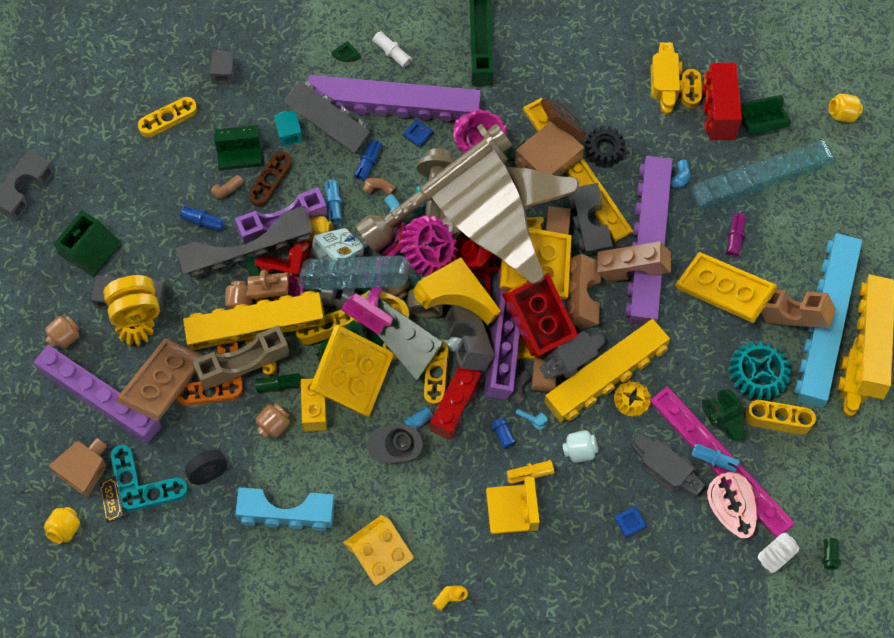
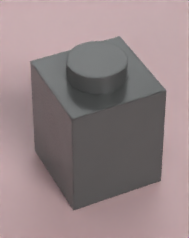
(222, 67)

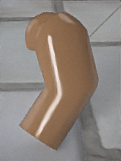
(378, 183)
(229, 187)

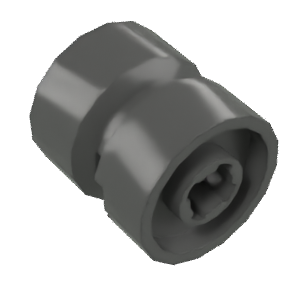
(331, 296)

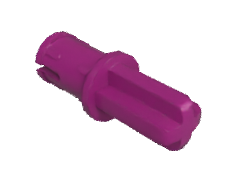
(736, 235)

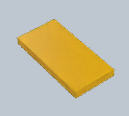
(726, 287)

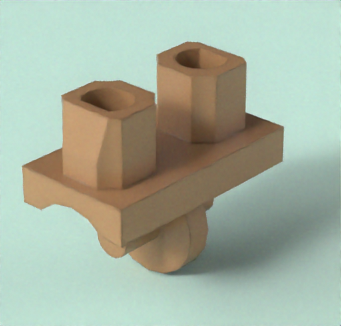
(267, 285)

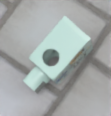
(338, 245)

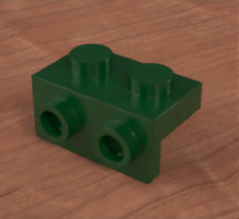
(764, 115)

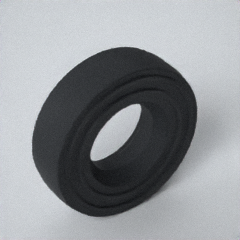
(197, 469)

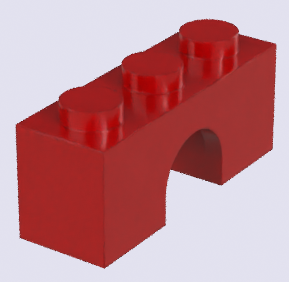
(454, 401)

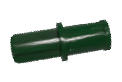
(277, 382)

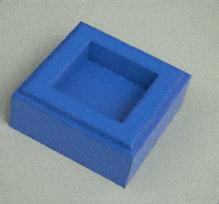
(418, 133)
(630, 522)

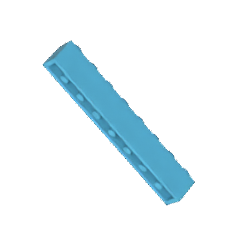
(824, 342)

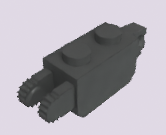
(570, 355)
(666, 466)

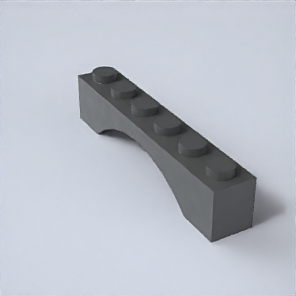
(289, 226)

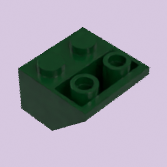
(87, 243)

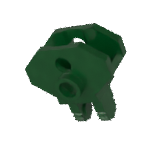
(725, 413)

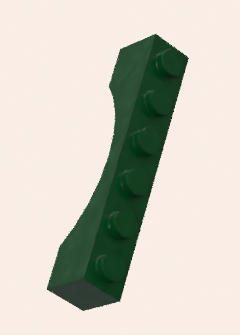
(481, 43)

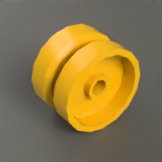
(131, 301)

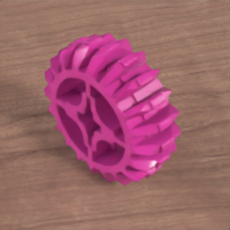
(432, 233)

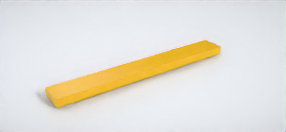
(610, 214)

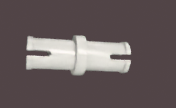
(392, 49)

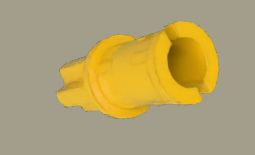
(535, 470)

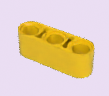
(789, 412)

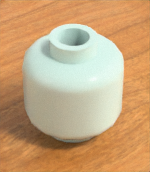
(580, 446)

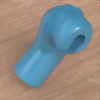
(683, 176)

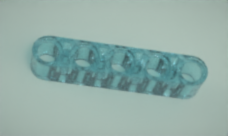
(354, 272)

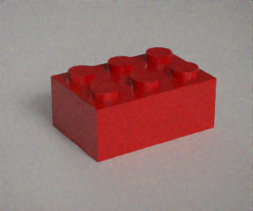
(721, 101)
(540, 315)

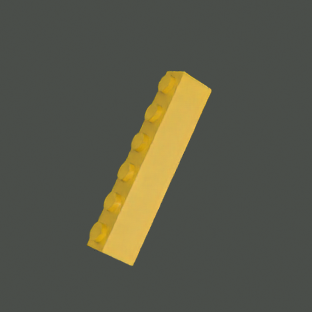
(247, 321)
(875, 337)
(607, 371)

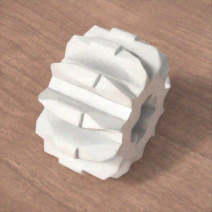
(778, 552)

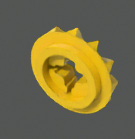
(637, 407)

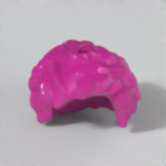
(466, 131)

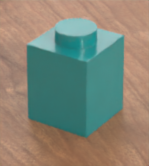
(288, 128)

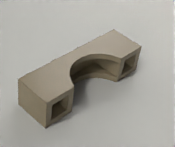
(263, 350)

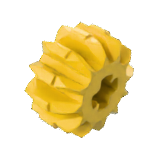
(137, 334)

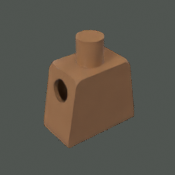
(81, 466)

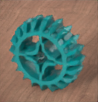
(746, 357)

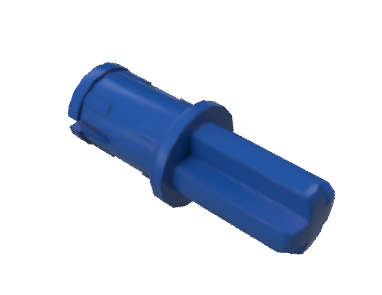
(368, 160)
(201, 218)

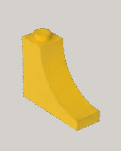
(459, 287)

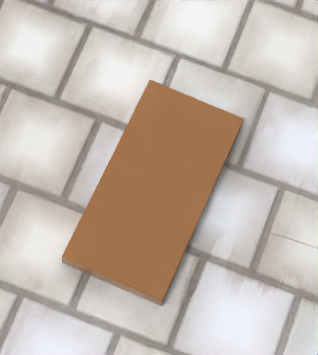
(159, 380)

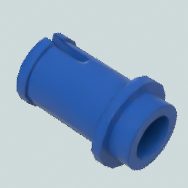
(503, 432)

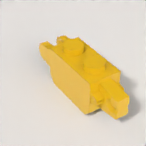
(665, 77)
(846, 386)

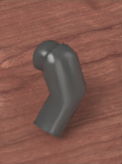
(519, 381)

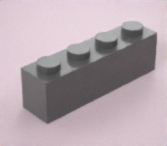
(327, 116)

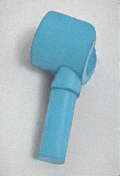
(538, 422)

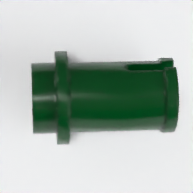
(831, 559)

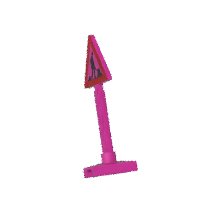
(367, 310)

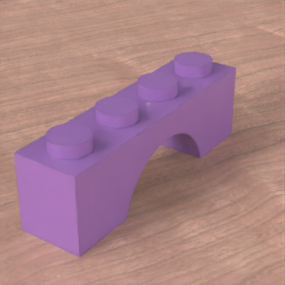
(256, 224)

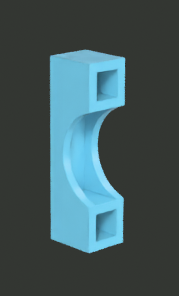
(313, 512)

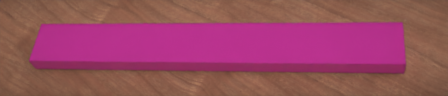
(694, 432)

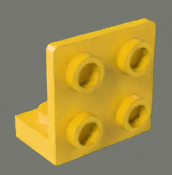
(513, 508)
(379, 549)

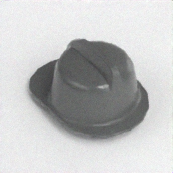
(394, 443)

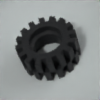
(605, 135)

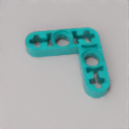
(133, 487)

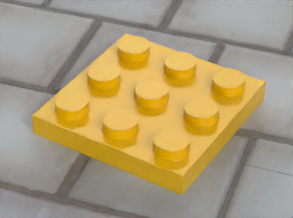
(554, 257)
(351, 371)

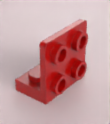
(291, 265)

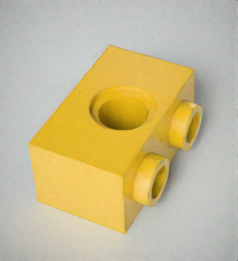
(313, 408)

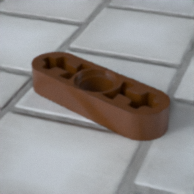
(270, 189)

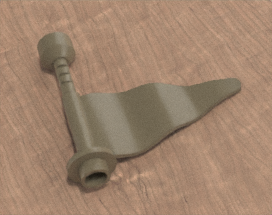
(532, 186)
(478, 200)

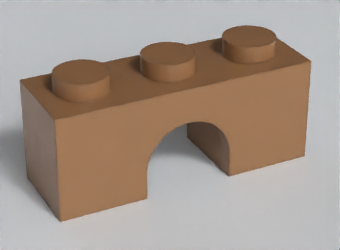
(650, 257)
(579, 306)
(814, 311)

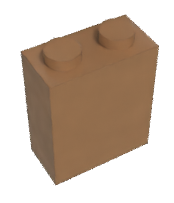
(549, 151)

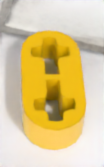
(696, 88)

